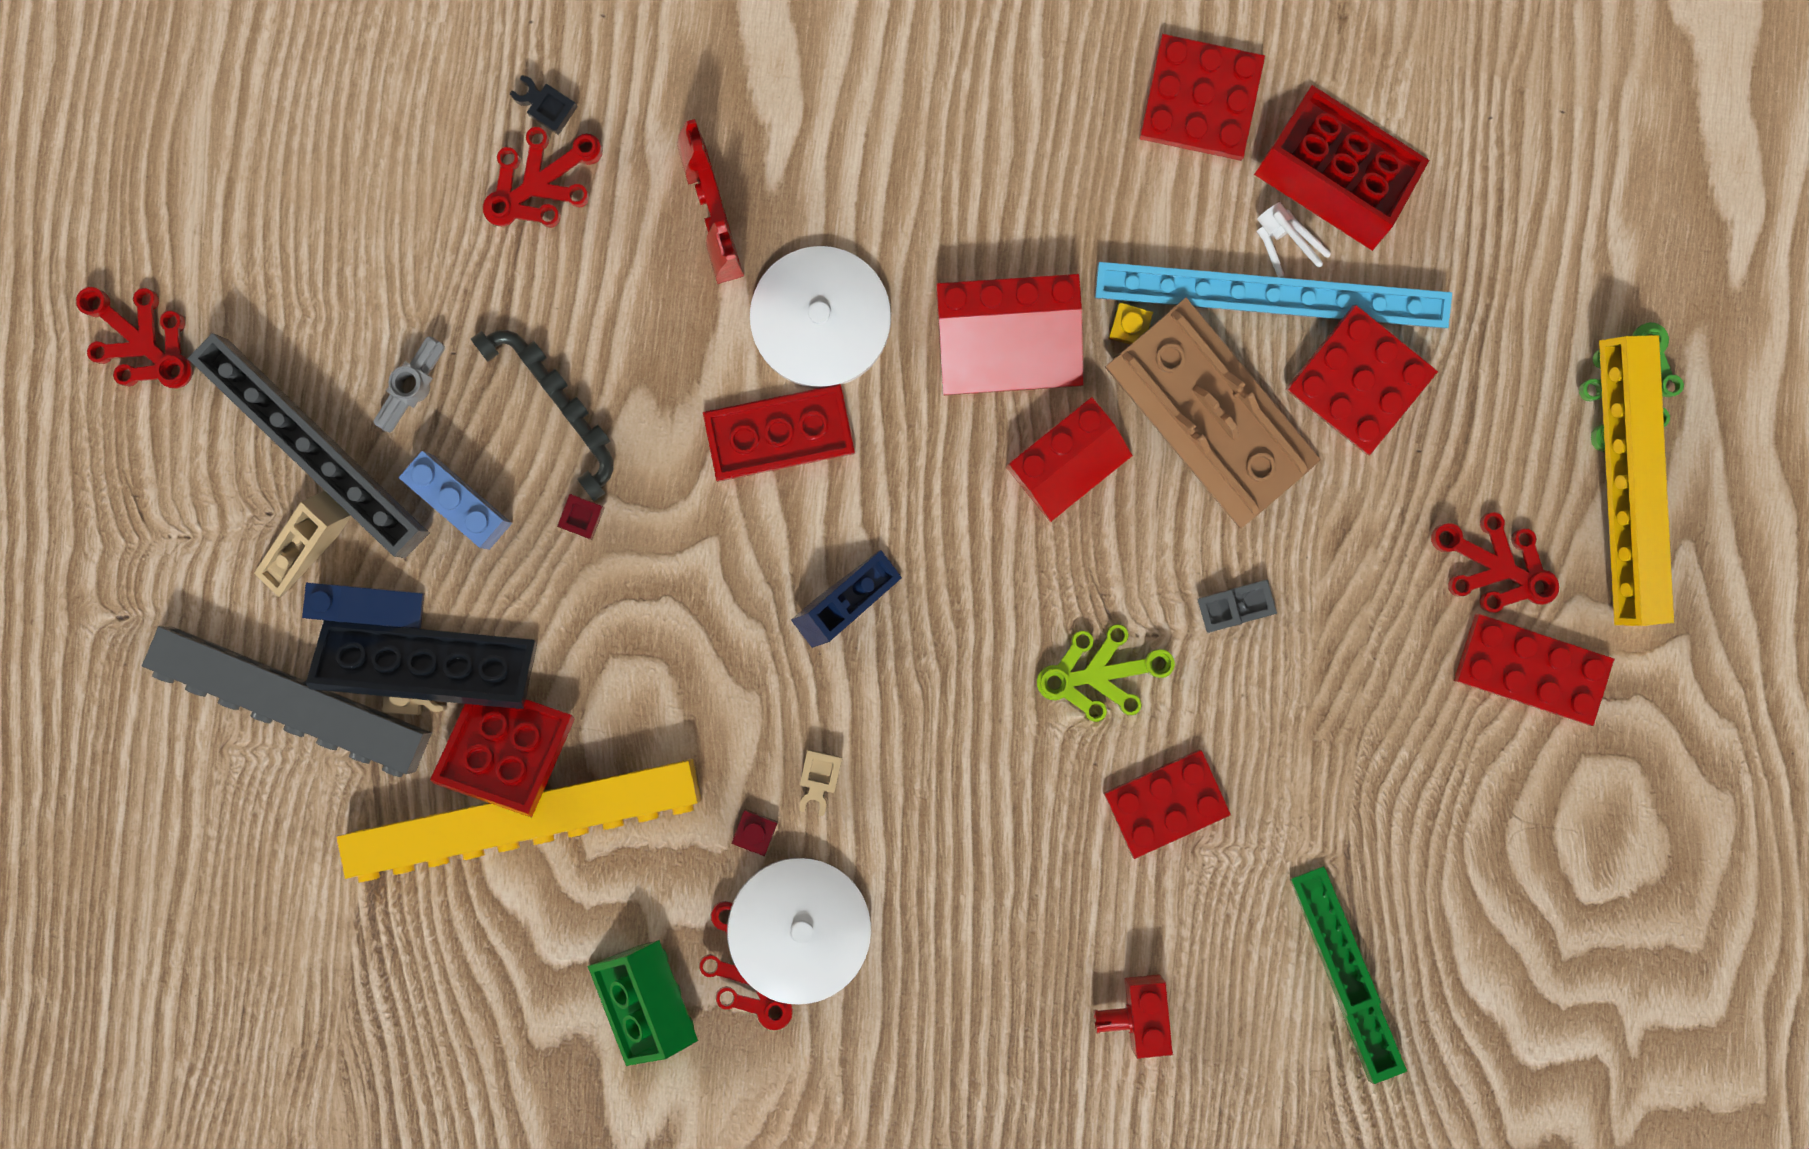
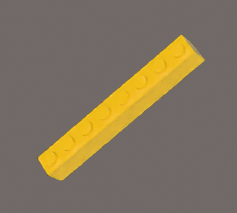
(1636, 480)

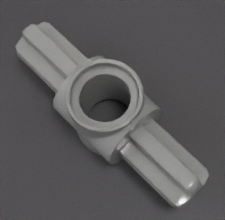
(399, 400)

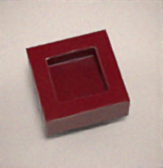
(580, 516)
(754, 832)

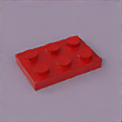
(1167, 804)

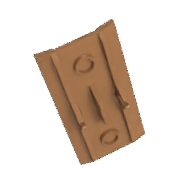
(1213, 413)

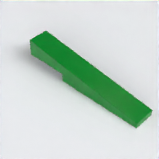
(1348, 976)

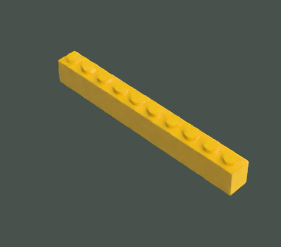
(488, 826)

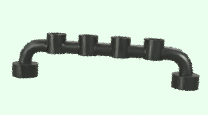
(553, 385)

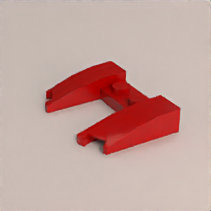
(699, 168)

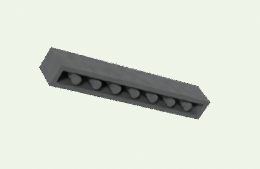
(308, 446)
(287, 700)

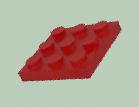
(1202, 97)
(1361, 380)
(503, 754)

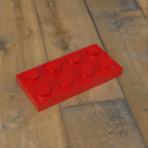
(1534, 669)

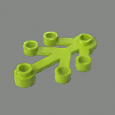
(1098, 674)

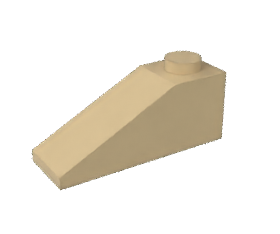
(302, 541)

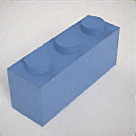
(455, 500)

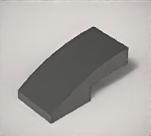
(1237, 606)

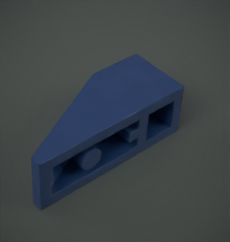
(846, 600)
(363, 605)

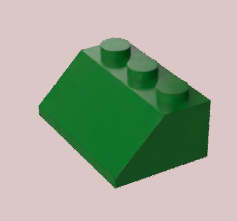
(643, 1004)

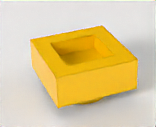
(1129, 323)

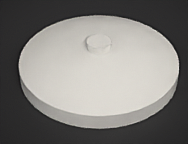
(820, 316)
(798, 931)

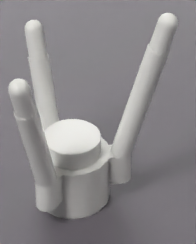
(1277, 223)

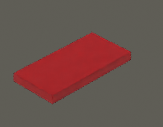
(778, 433)

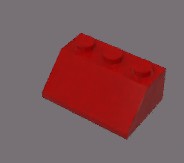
(1070, 459)

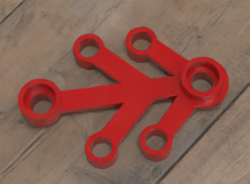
(537, 182)
(141, 341)
(1500, 565)
(729, 971)

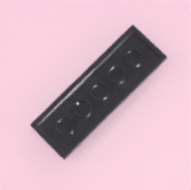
(422, 664)

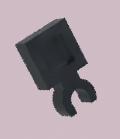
(547, 107)

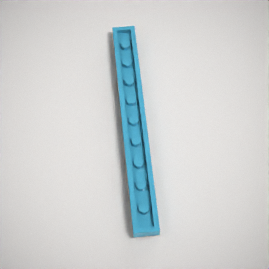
(1271, 294)

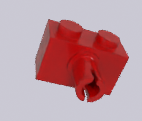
(1143, 1016)

